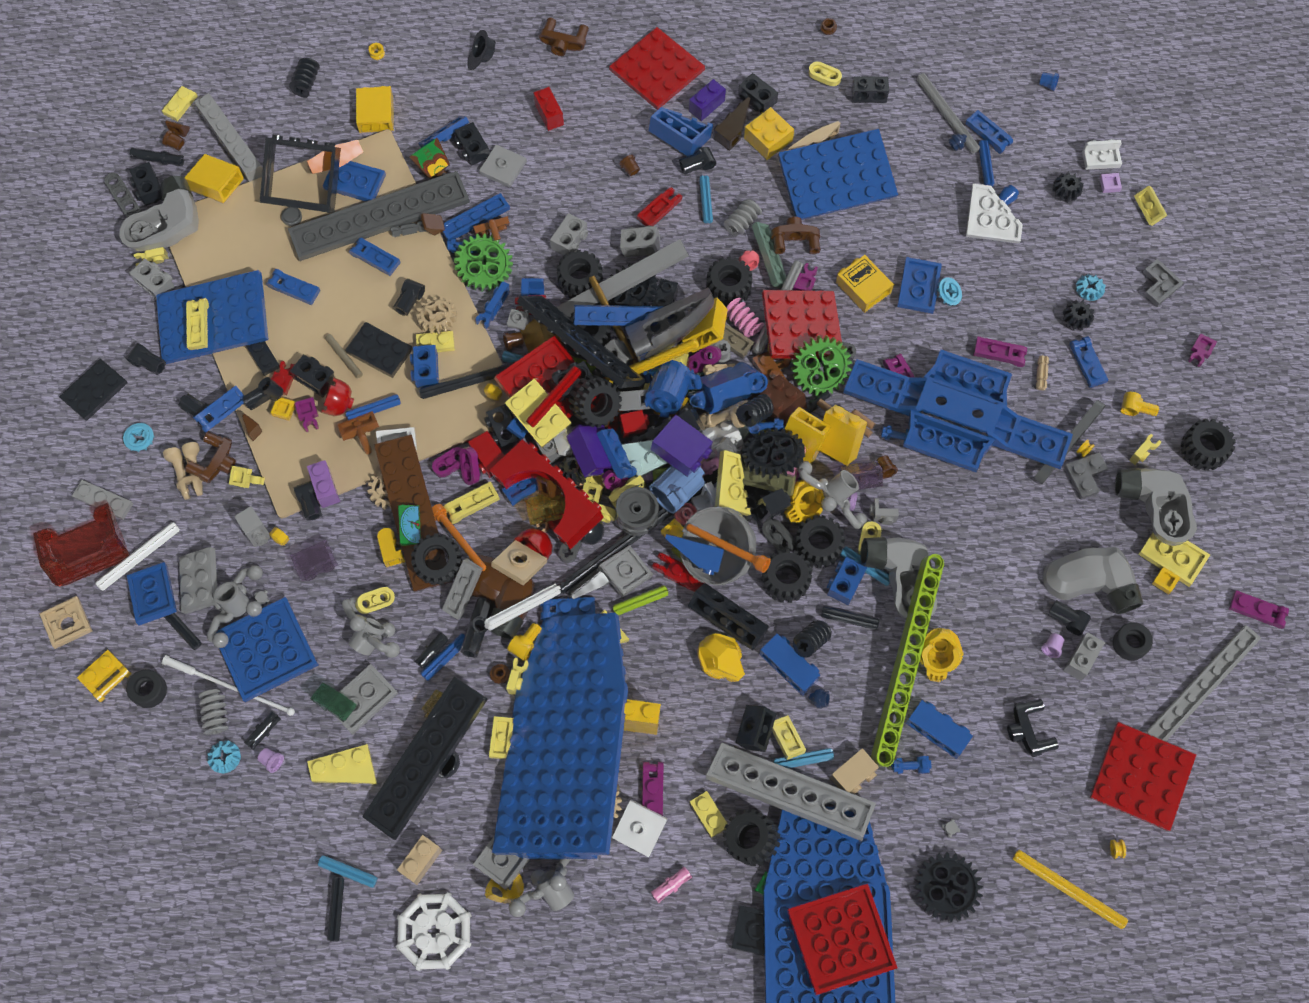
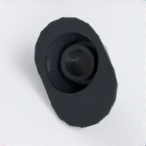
(481, 51)

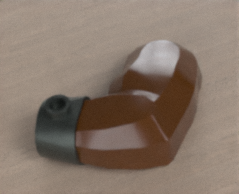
(503, 593)

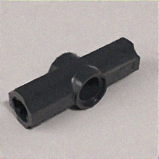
(474, 637)

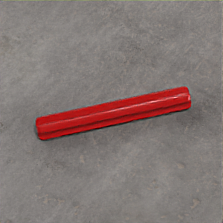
(553, 396)

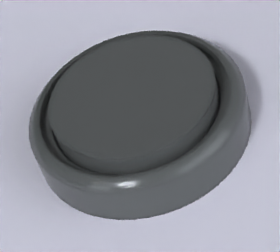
(291, 216)

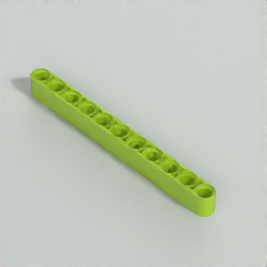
(901, 666)

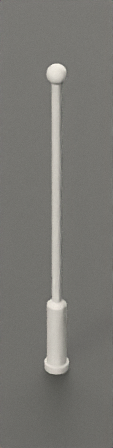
(191, 670)

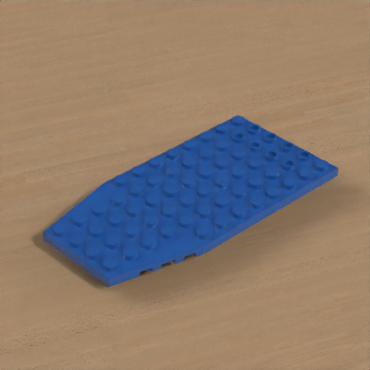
(565, 743)
(806, 868)

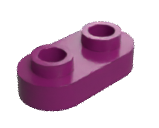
(702, 358)
(448, 461)
(469, 465)
(614, 482)

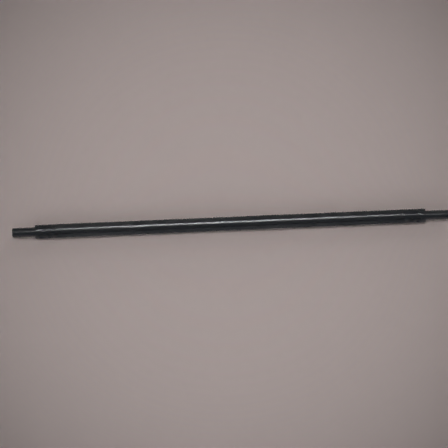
(663, 514)

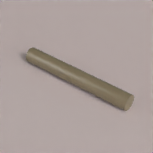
(343, 355)

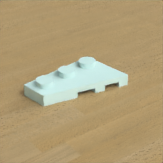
(642, 457)

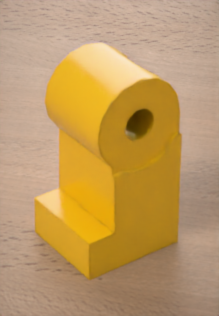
(387, 542)

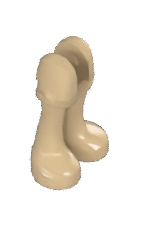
(725, 414)
(175, 456)

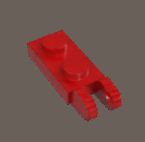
(659, 208)
(677, 572)

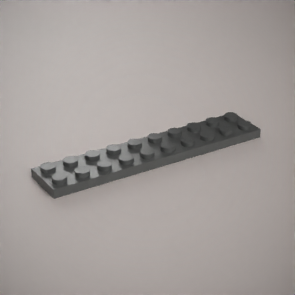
(378, 215)

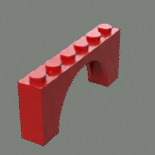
(525, 463)

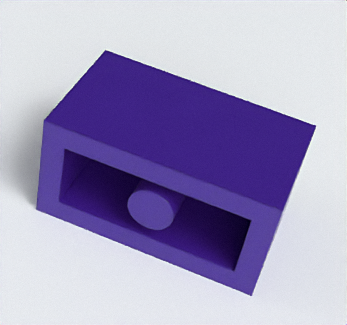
(707, 100)

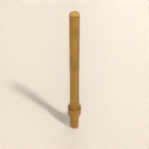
(618, 330)

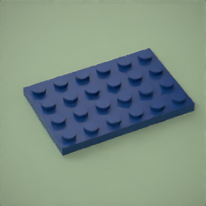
(837, 174)
(233, 317)

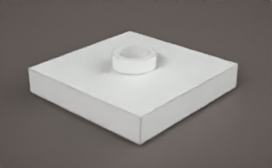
(639, 828)

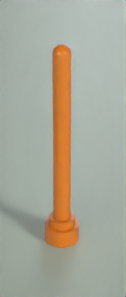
(441, 515)
(760, 563)

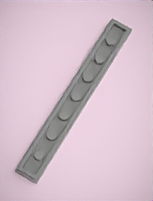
(630, 276)
(1204, 684)

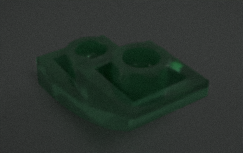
(333, 701)

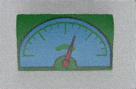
(409, 524)

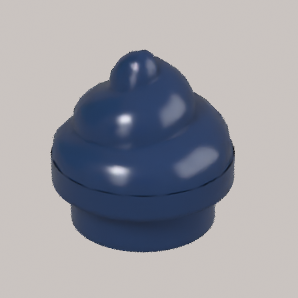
(957, 141)
(820, 698)

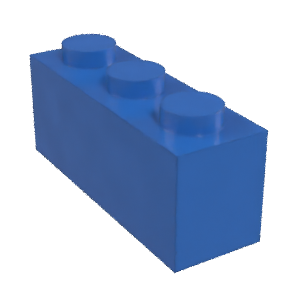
(789, 664)
(939, 729)

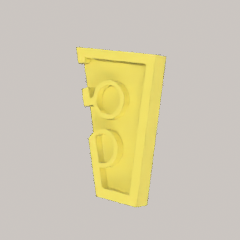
(730, 486)
(347, 766)

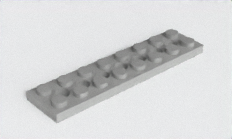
(792, 803)

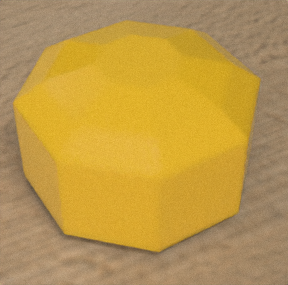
(493, 391)
(279, 536)

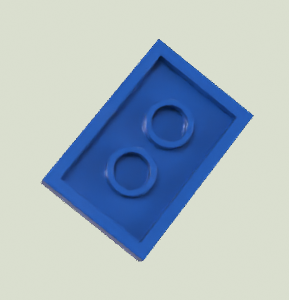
(358, 181)
(919, 285)
(151, 593)

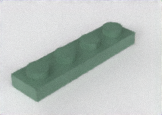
(771, 260)

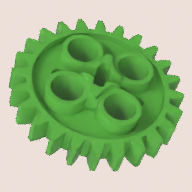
(483, 277)
(837, 358)

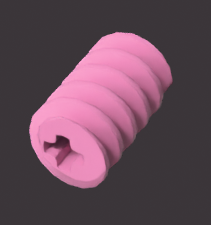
(743, 319)

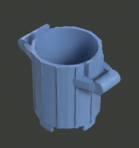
(675, 488)

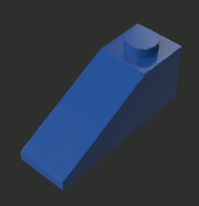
(701, 554)

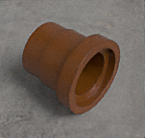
(173, 140)
(629, 165)
(512, 340)
(887, 466)

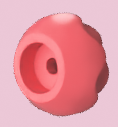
(750, 258)
(687, 508)

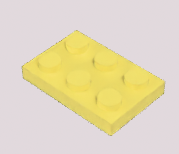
(525, 403)
(1183, 559)

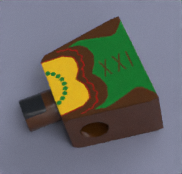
(431, 159)

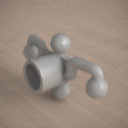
(835, 492)
(232, 603)
(369, 632)
(550, 886)

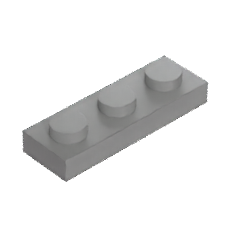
(97, 496)
(462, 589)

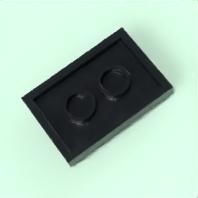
(379, 349)
(93, 389)
(749, 931)

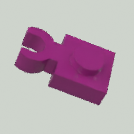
(805, 280)
(1202, 349)
(307, 412)

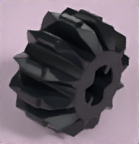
(1067, 187)
(1078, 315)
(572, 470)

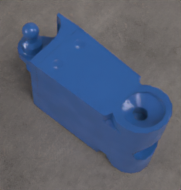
(728, 387)

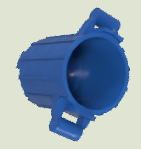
(669, 387)

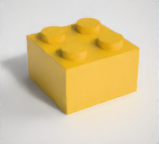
(768, 133)

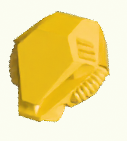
(804, 502)
(941, 653)
(720, 657)

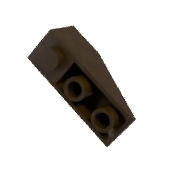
(731, 129)

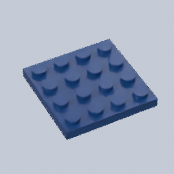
(266, 650)

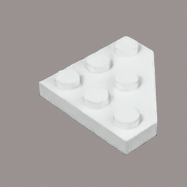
(991, 217)

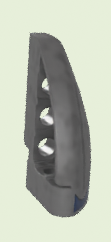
(655, 339)

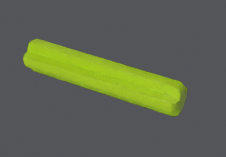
(640, 600)

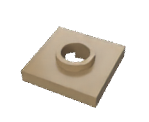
(519, 571)
(54, 616)

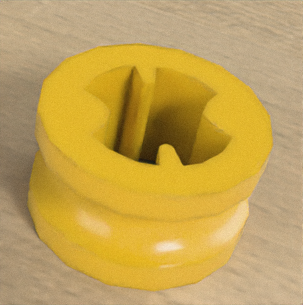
(376, 46)
(1085, 448)
(1118, 849)

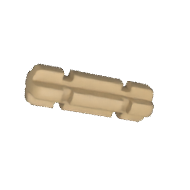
(708, 369)
(1042, 373)

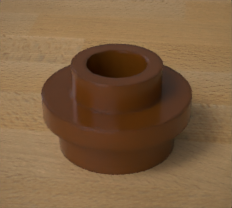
(828, 22)
(504, 678)

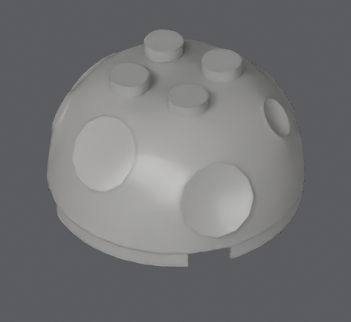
(728, 526)

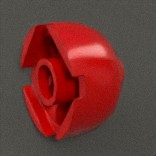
(338, 398)
(536, 540)

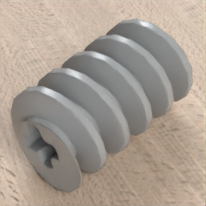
(742, 217)
(212, 712)

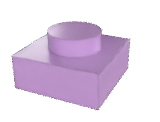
(1110, 183)

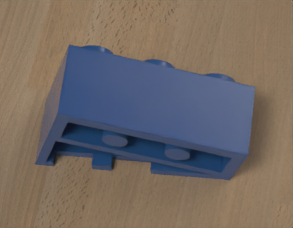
(680, 132)

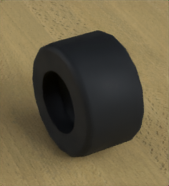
(1141, 633)
(157, 694)

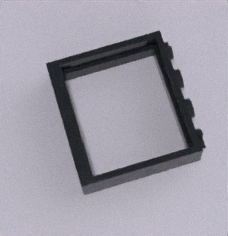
(268, 170)

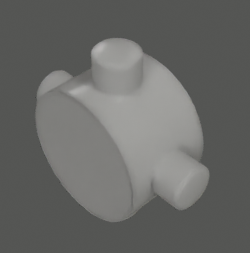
(262, 597)
(951, 828)

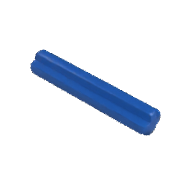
(986, 163)
(376, 406)
(443, 658)

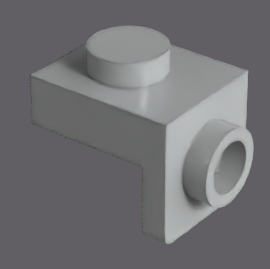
(518, 319)
(886, 516)

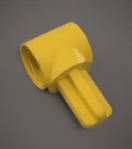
(1133, 404)
(522, 645)

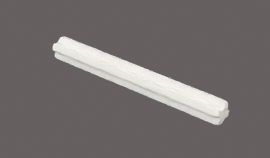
(137, 556)
(522, 607)

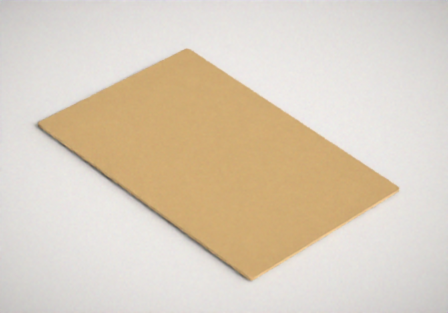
(252, 237)

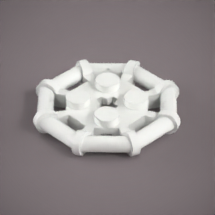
(443, 940)

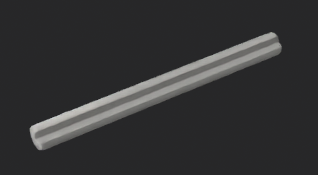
(947, 112)
(788, 285)

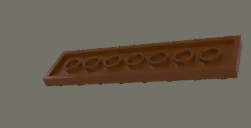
(407, 487)

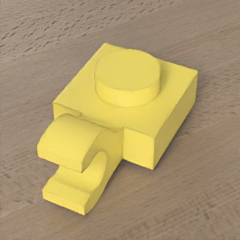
(154, 255)
(1141, 454)
(242, 477)
(515, 680)

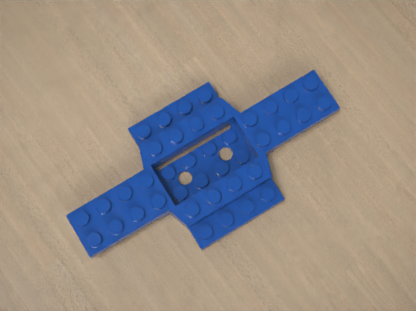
(966, 388)

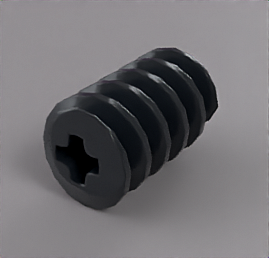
(304, 77)
(755, 410)
(811, 638)

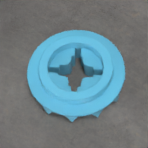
(953, 287)
(1090, 294)
(136, 430)
(231, 761)

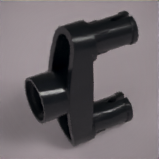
(1023, 730)

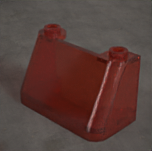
(82, 549)

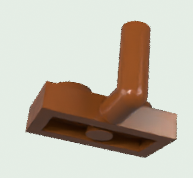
(492, 226)
(768, 366)
(358, 427)

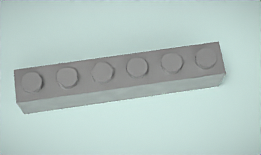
(229, 137)

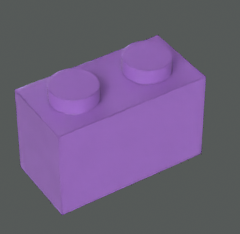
(323, 484)

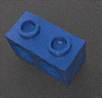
(428, 365)
(850, 582)

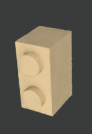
(855, 772)
(419, 860)

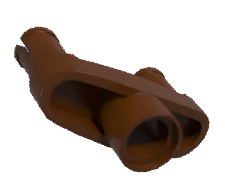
(560, 41)
(795, 231)
(220, 461)

